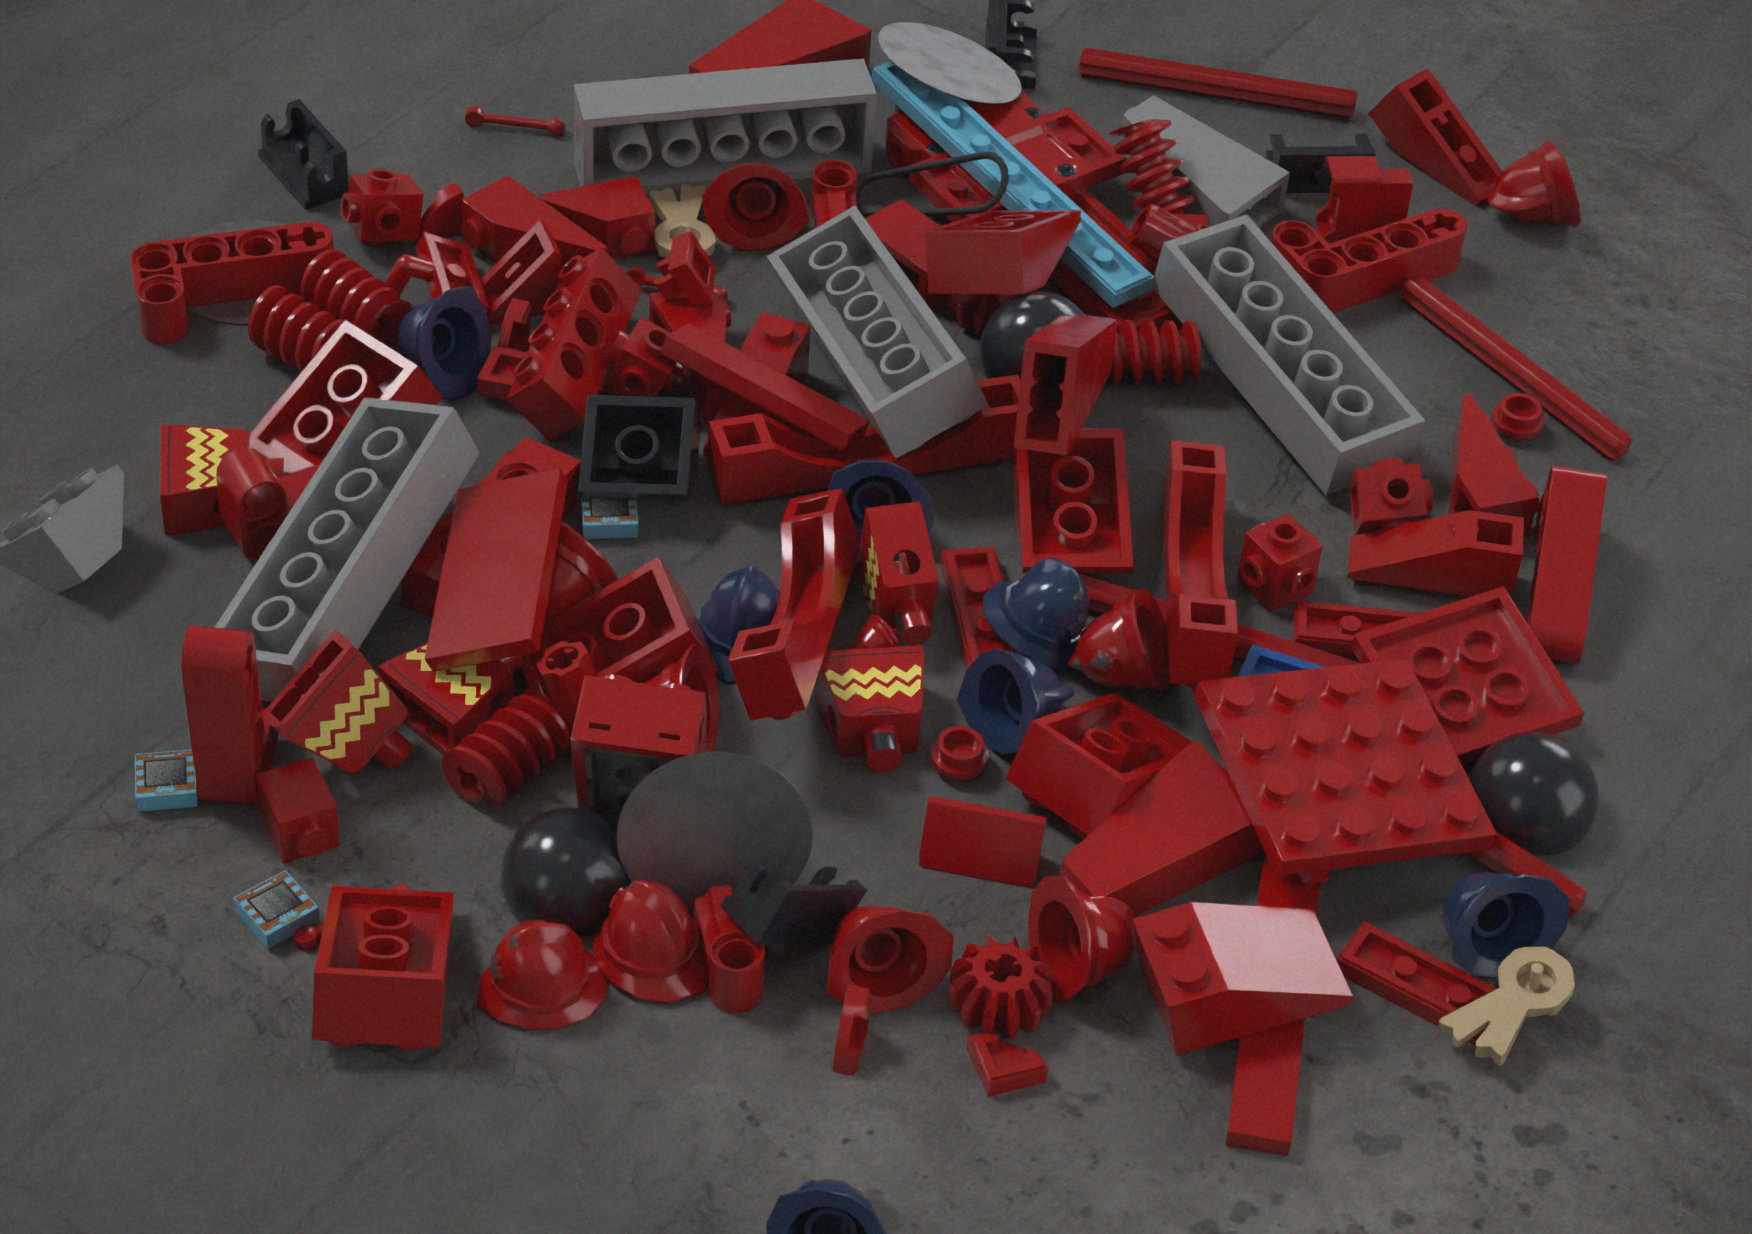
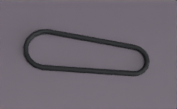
(937, 164)

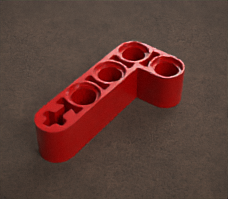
(1374, 260)
(218, 270)
(254, 499)
(1565, 560)
(225, 714)

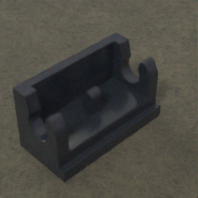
(1013, 40)
(305, 157)
(1308, 163)
(792, 911)

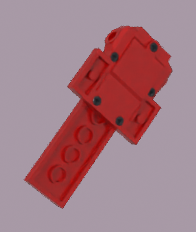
(1061, 149)

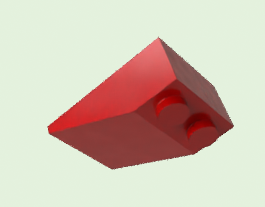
(997, 253)
(328, 392)
(1075, 504)
(626, 627)
(1091, 759)
(383, 967)
(1235, 970)

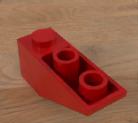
(1486, 470)
(1443, 554)

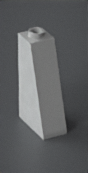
(1220, 172)

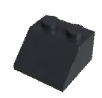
(639, 447)

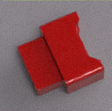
(1362, 197)

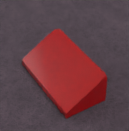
(982, 842)

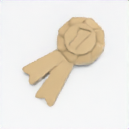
(680, 218)
(1530, 985)

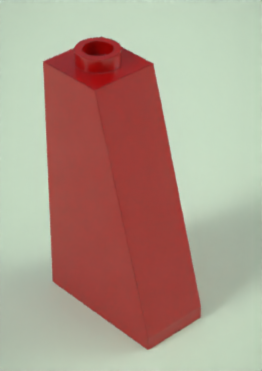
(790, 36)
(1057, 405)
(1166, 836)

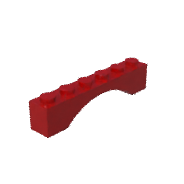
(766, 458)
(1199, 613)
(782, 660)

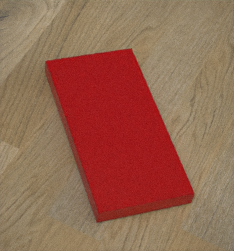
(497, 570)

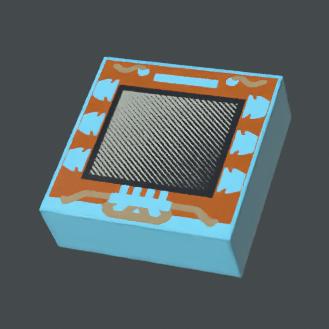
(609, 518)
(165, 780)
(276, 909)

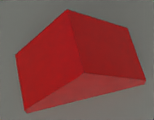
(524, 273)

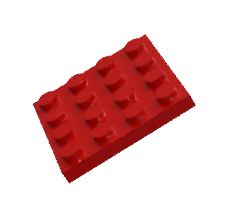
(1343, 766)

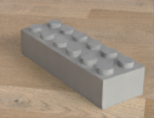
(713, 121)
(878, 332)
(1286, 352)
(351, 534)

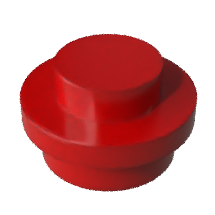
(1518, 417)
(959, 753)

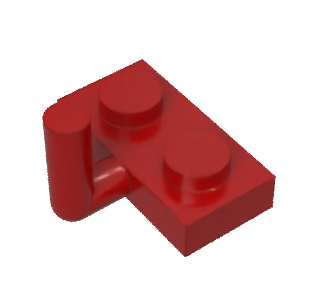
(441, 264)

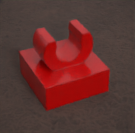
(687, 271)

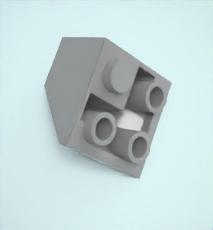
(70, 532)

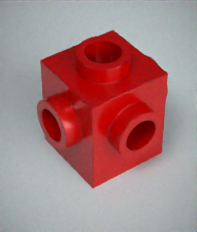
(383, 207)
(640, 365)
(1388, 495)
(1279, 562)

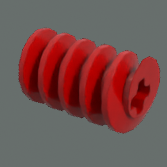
(1152, 166)
(354, 295)
(289, 326)
(1156, 351)
(506, 749)

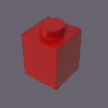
(297, 810)

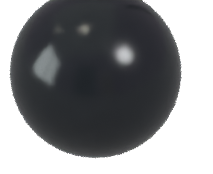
(1012, 324)
(1537, 791)
(563, 869)

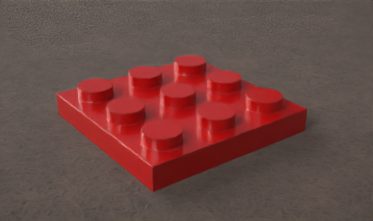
(1477, 671)

